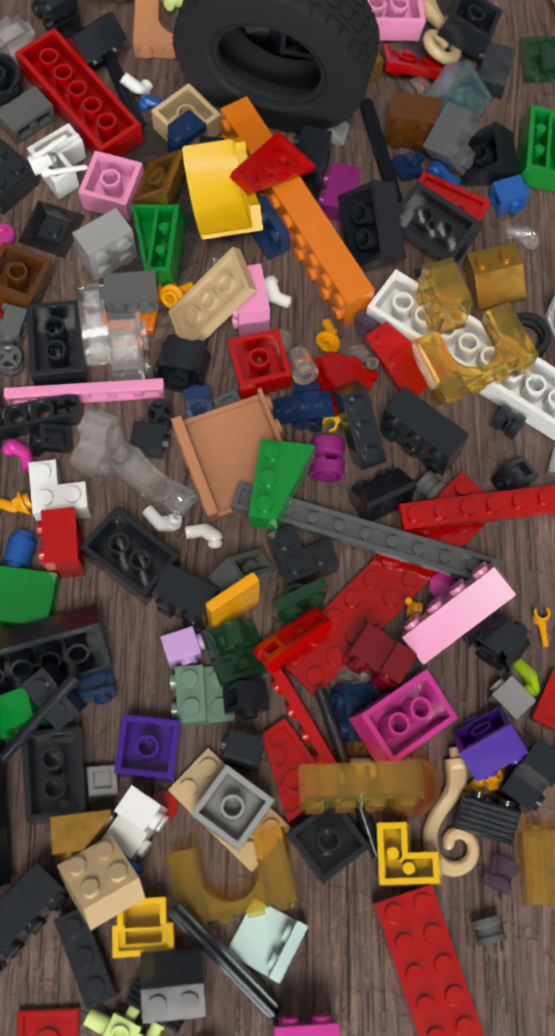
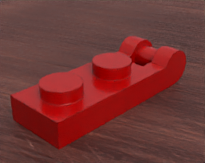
(292, 639)

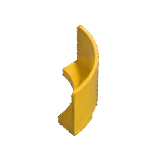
(216, 200)

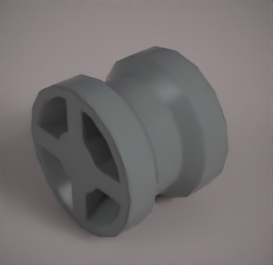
(12, 355)
(429, 486)
(489, 930)

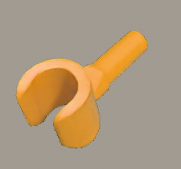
(413, 607)
(541, 623)

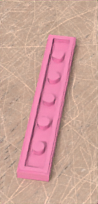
(90, 391)

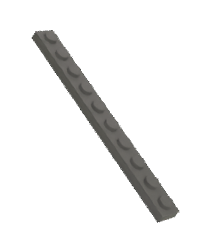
(373, 537)

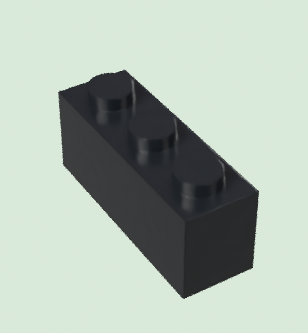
(359, 424)
(86, 959)

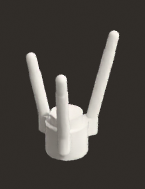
(41, 161)

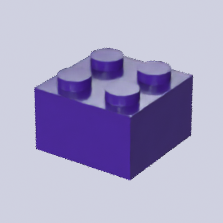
(490, 743)
(148, 748)

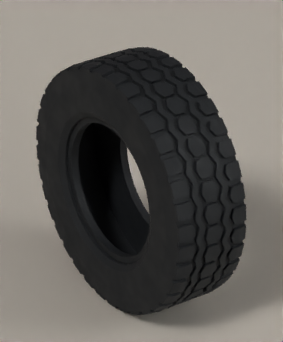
(282, 90)

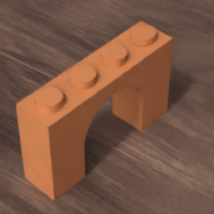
(149, 36)

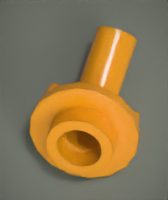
(171, 293)
(328, 339)
(21, 503)
(492, 783)

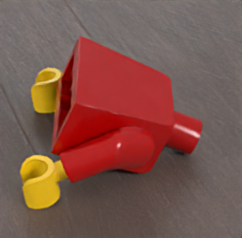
(337, 370)

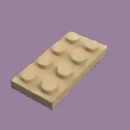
(213, 298)
(193, 786)

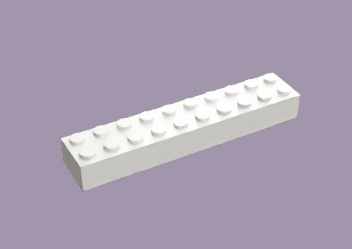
(526, 393)

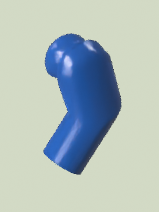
(148, 101)
(439, 169)

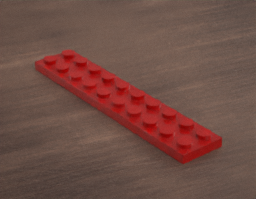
(374, 598)

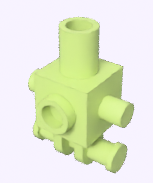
(120, 1024)

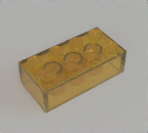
(360, 785)

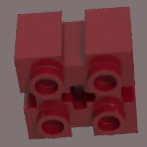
(379, 657)

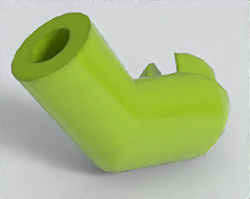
(530, 677)

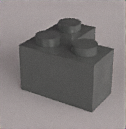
(451, 136)

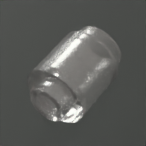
(302, 365)

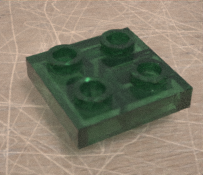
(538, 58)
(299, 599)
(232, 650)

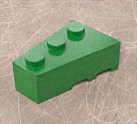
(537, 148)
(160, 238)
(276, 480)
(15, 711)

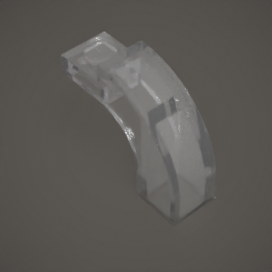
(94, 324)
(149, 482)

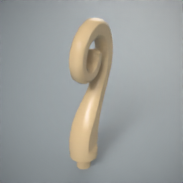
(435, 18)
(456, 779)

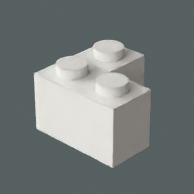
(65, 157)
(50, 494)
(136, 822)

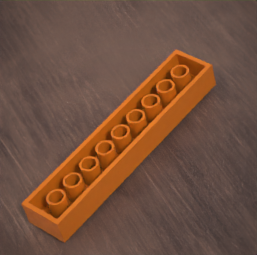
(311, 233)

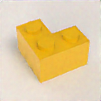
(397, 862)

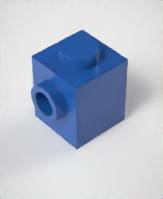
(509, 195)

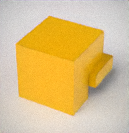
(143, 928)

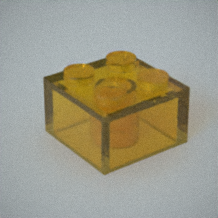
(443, 296)

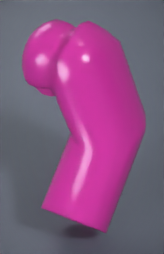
(18, 448)

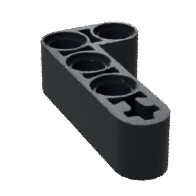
(33, 409)

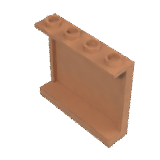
(224, 449)

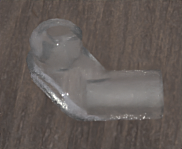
(524, 235)
(364, 355)
(350, 677)

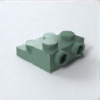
(198, 696)

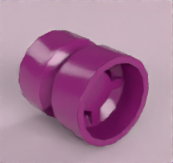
(328, 458)

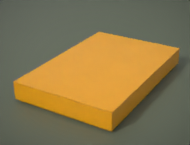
(233, 601)

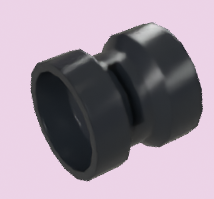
(511, 427)

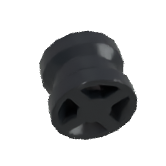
(158, 410)

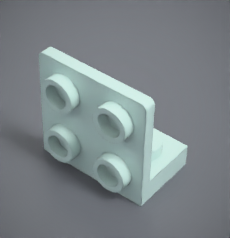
(268, 942)

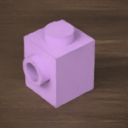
(183, 647)

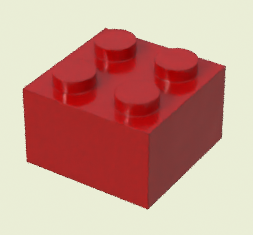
(259, 363)
(61, 542)

